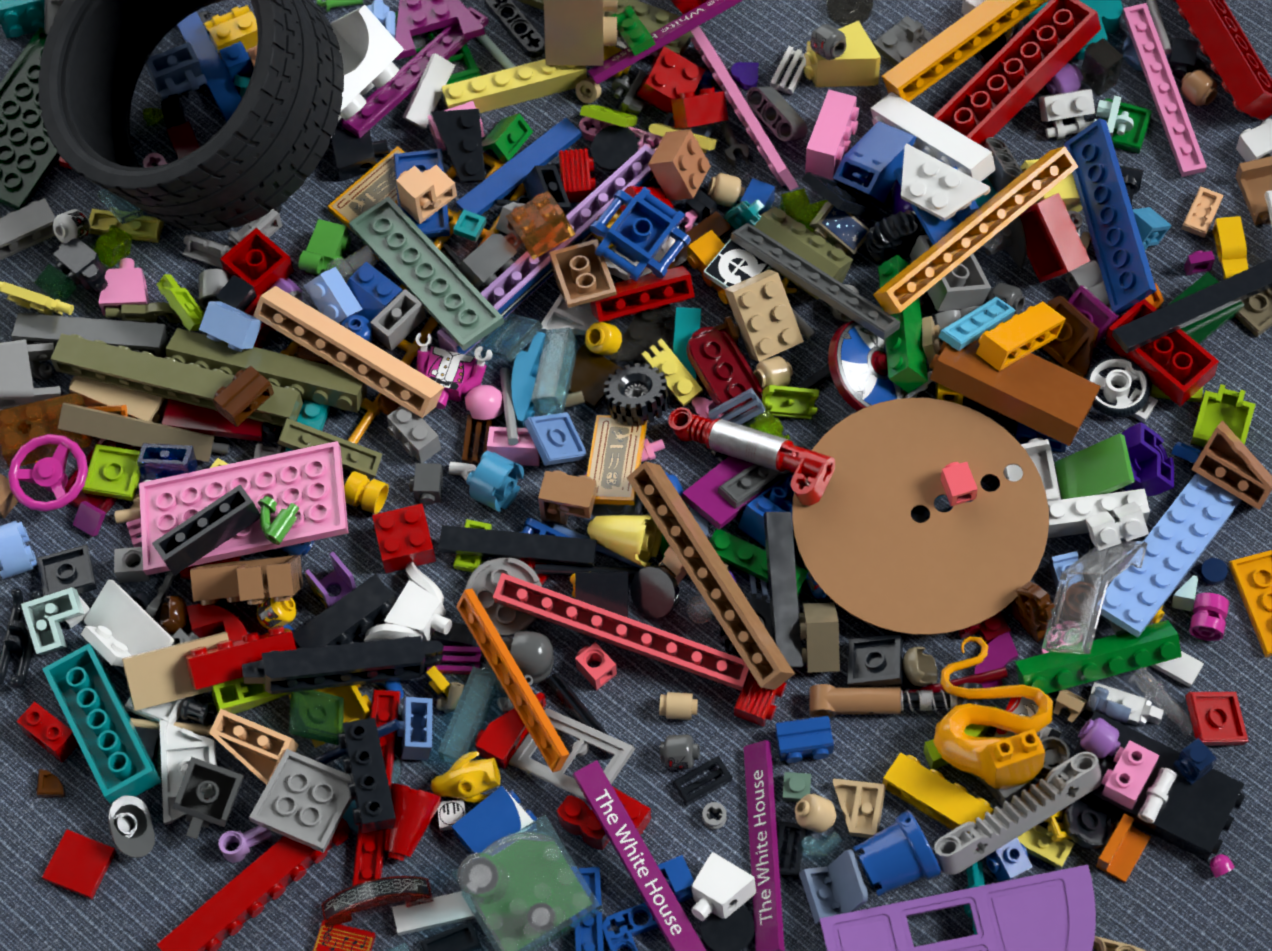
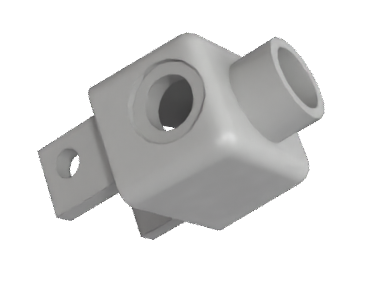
(15, 373)

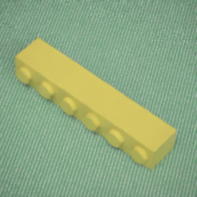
(513, 85)

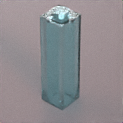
(554, 371)
(469, 715)

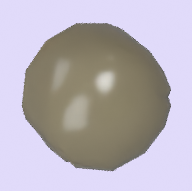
(919, 667)

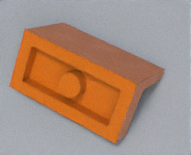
(1123, 850)

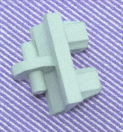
(1110, 110)

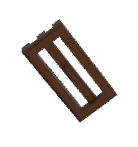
(470, 421)

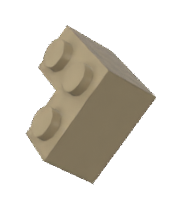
(821, 634)

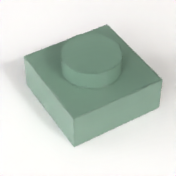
(796, 786)

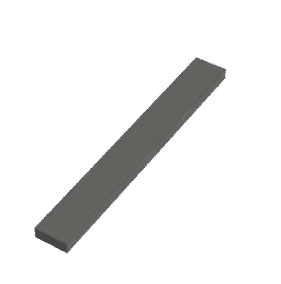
(815, 281)

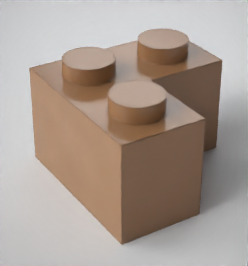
(566, 496)

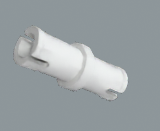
(1157, 795)

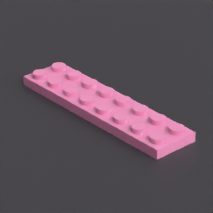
(742, 109)

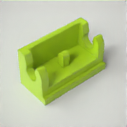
(790, 401)

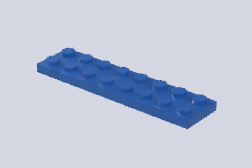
(1110, 217)

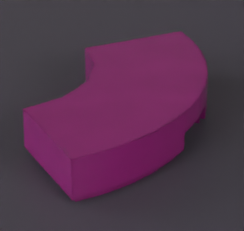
(1000, 653)

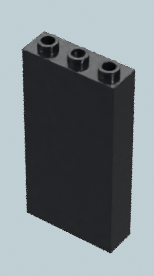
(1192, 813)

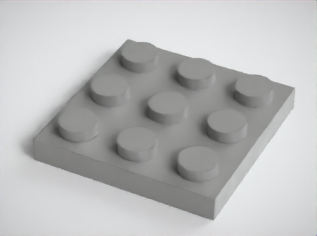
(303, 801)

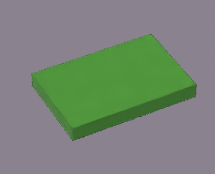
(1095, 469)

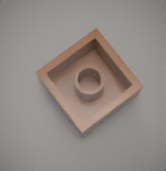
(679, 165)

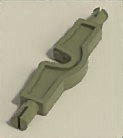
(145, 313)

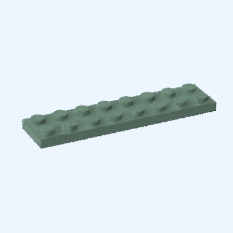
(426, 273)

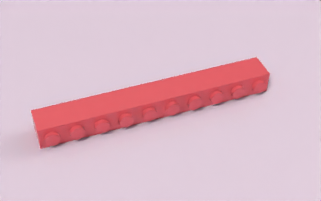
(621, 631)

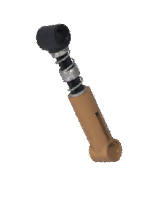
(832, 701)

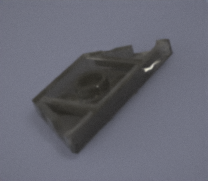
(644, 332)

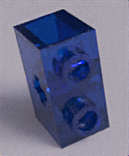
(165, 460)

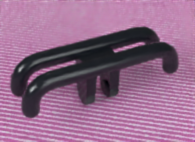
(17, 641)

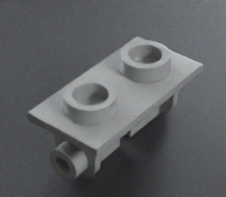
(204, 250)

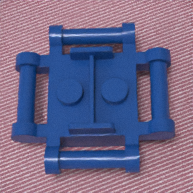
(640, 233)

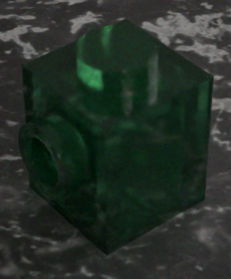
(55, 284)

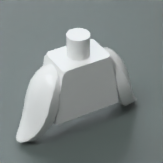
(415, 612)

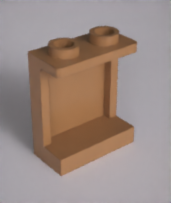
(1254, 180)

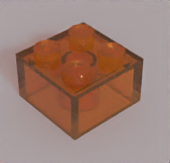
(540, 224)

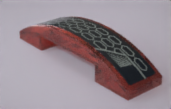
(374, 894)

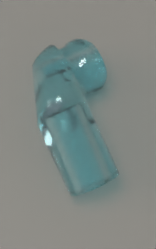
(821, 848)

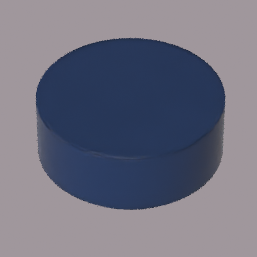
(1213, 571)

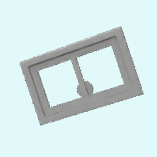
(585, 734)

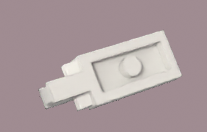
(1140, 707)

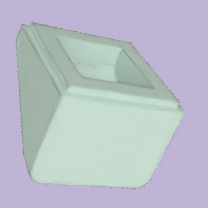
(1185, 596)

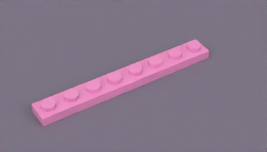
(1164, 90)

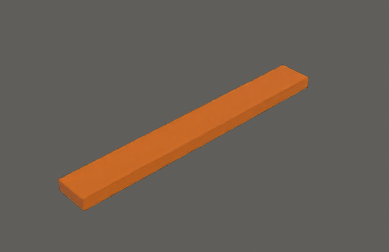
(512, 680)

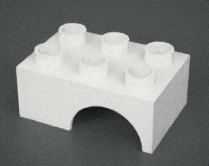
(366, 57)

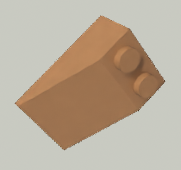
(581, 274)

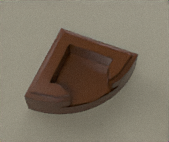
(49, 785)

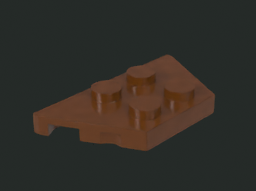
(1076, 339)

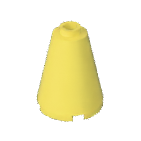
(628, 536)

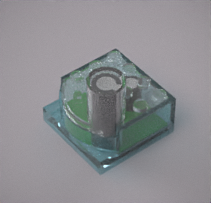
(526, 889)

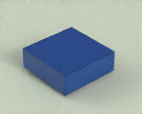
(1186, 452)

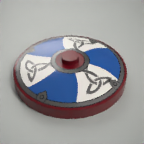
(860, 367)

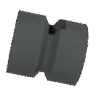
(1055, 754)

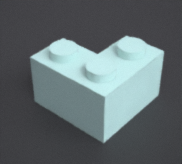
(44, 617)

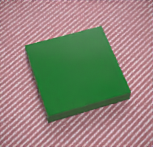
(1132, 139)

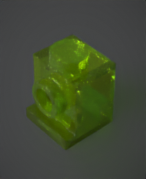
(113, 246)
(767, 423)

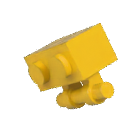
(232, 28)

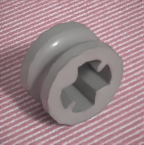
(715, 807)

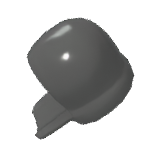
(531, 653)

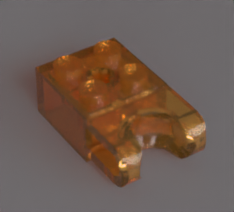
(34, 420)

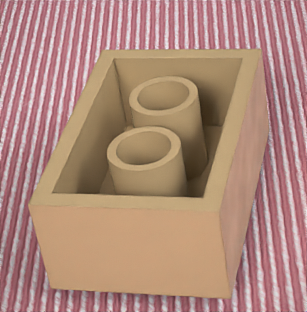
(764, 315)

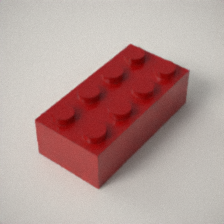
(1172, 362)

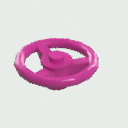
(48, 472)

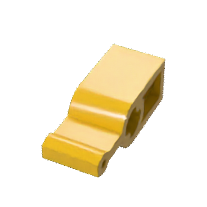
(1230, 245)

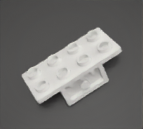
(121, 627)

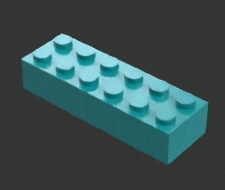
(101, 724)

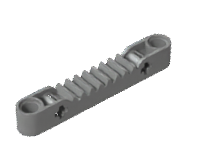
(958, 848)

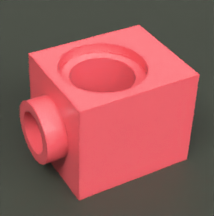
(599, 675)

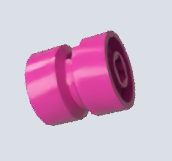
(1209, 616)

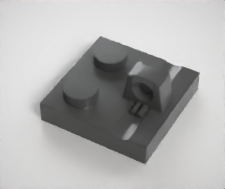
(902, 40)

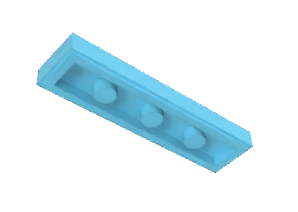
(976, 323)

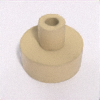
(588, 90)

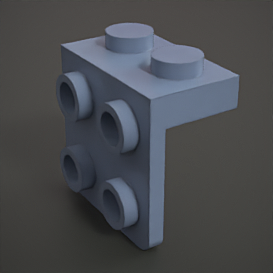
(835, 887)

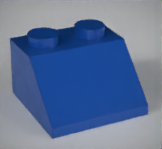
(372, 290)

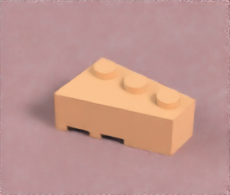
(251, 743)

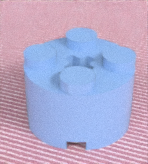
(14, 553)

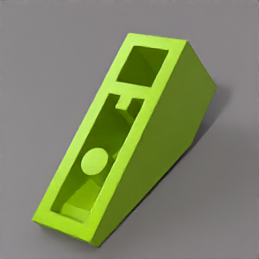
(238, 697)

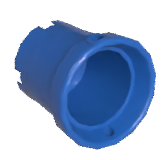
(897, 855)

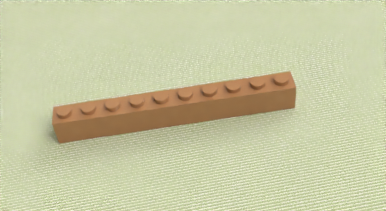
(710, 576)

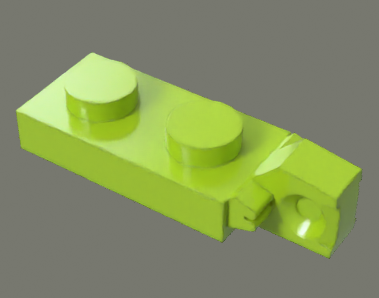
(181, 302)

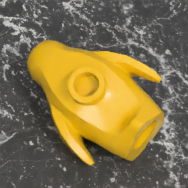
(468, 779)

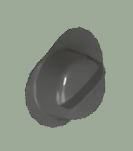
(131, 826)

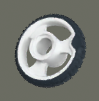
(1132, 372)

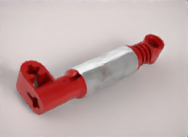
(759, 449)

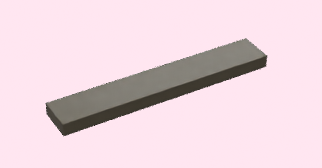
(131, 430)

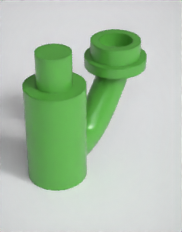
(282, 523)

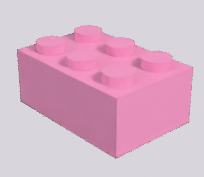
(832, 134)

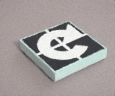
(733, 266)

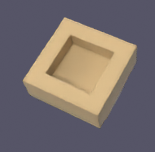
(1069, 700)

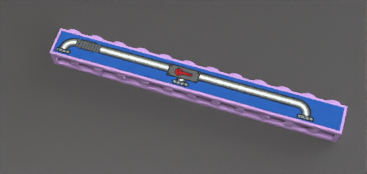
(528, 274)

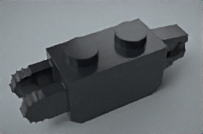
(80, 264)

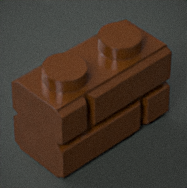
(242, 395)

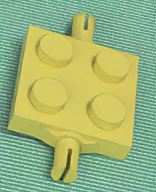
(30, 299)

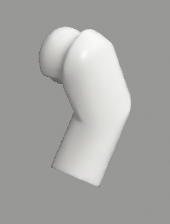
(461, 469)

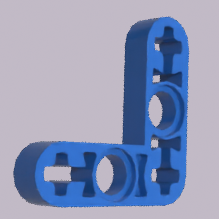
(624, 938)

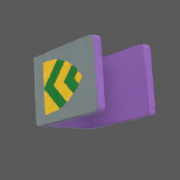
(340, 576)

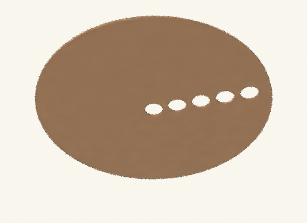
(932, 572)

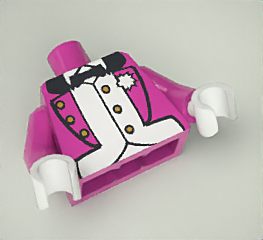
(451, 369)

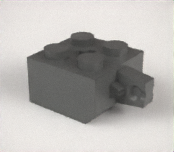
(489, 260)
(191, 799)

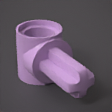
(246, 840)

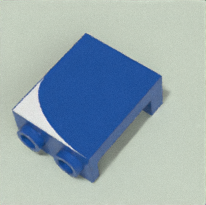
(492, 820)

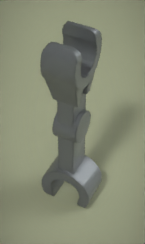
(155, 606)

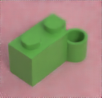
(325, 245)

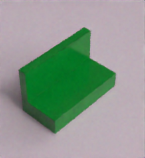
(507, 137)

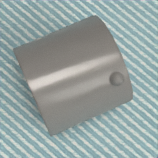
(210, 284)

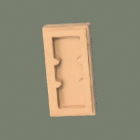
(1202, 212)

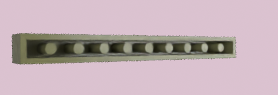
(162, 376)

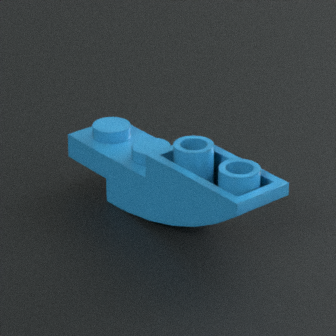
(524, 378)

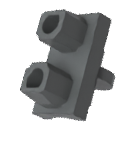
(622, 87)

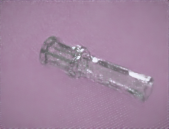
(1155, 692)

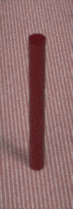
(979, 678)

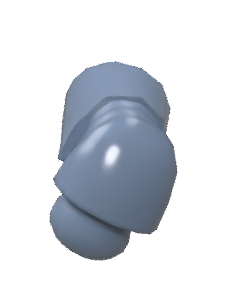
(1111, 709)

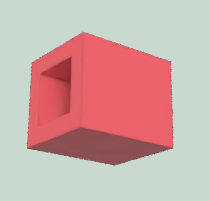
(958, 483)

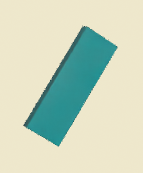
(686, 323)

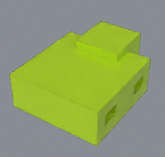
(1224, 406)

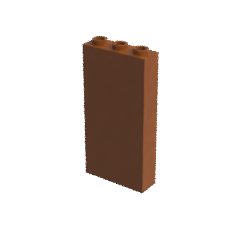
(1025, 391)

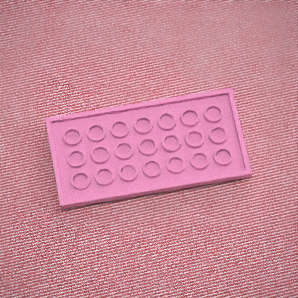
(302, 477)

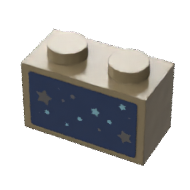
(839, 228)

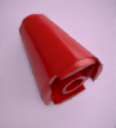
(413, 815)

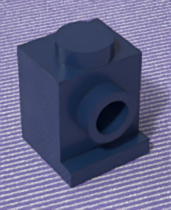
(1195, 761)

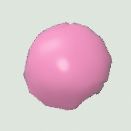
(484, 402)

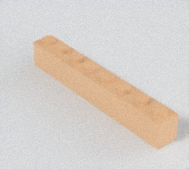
(348, 351)

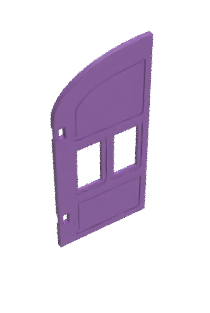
(1013, 915)

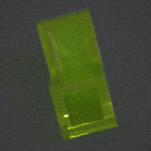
(799, 208)

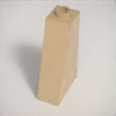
(138, 404)

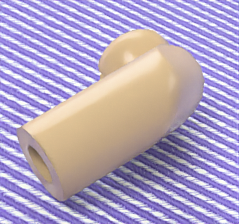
(129, 514)

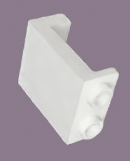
(1044, 465)

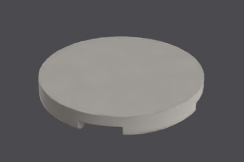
(484, 582)

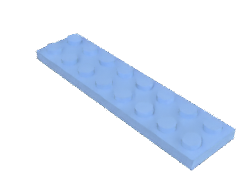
(1170, 553)

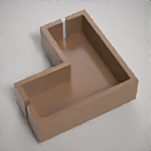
(247, 580)

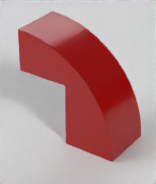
(211, 619)

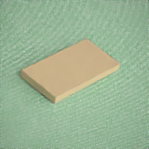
(163, 673)

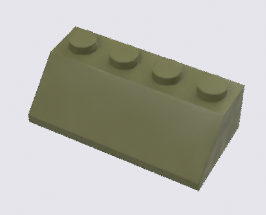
(805, 244)

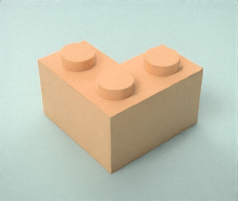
(424, 192)

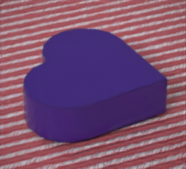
(746, 74)

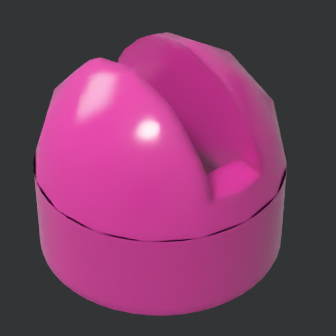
(1220, 865)

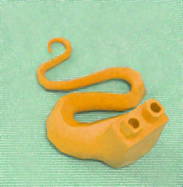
(997, 760)

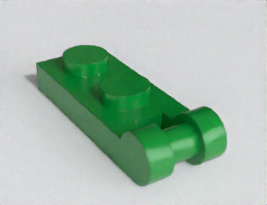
(633, 31)

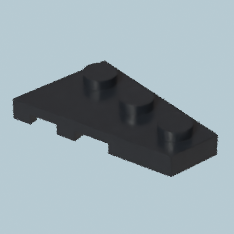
(463, 141)

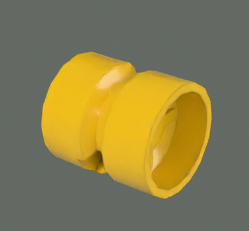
(365, 492)

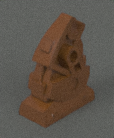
(1032, 609)

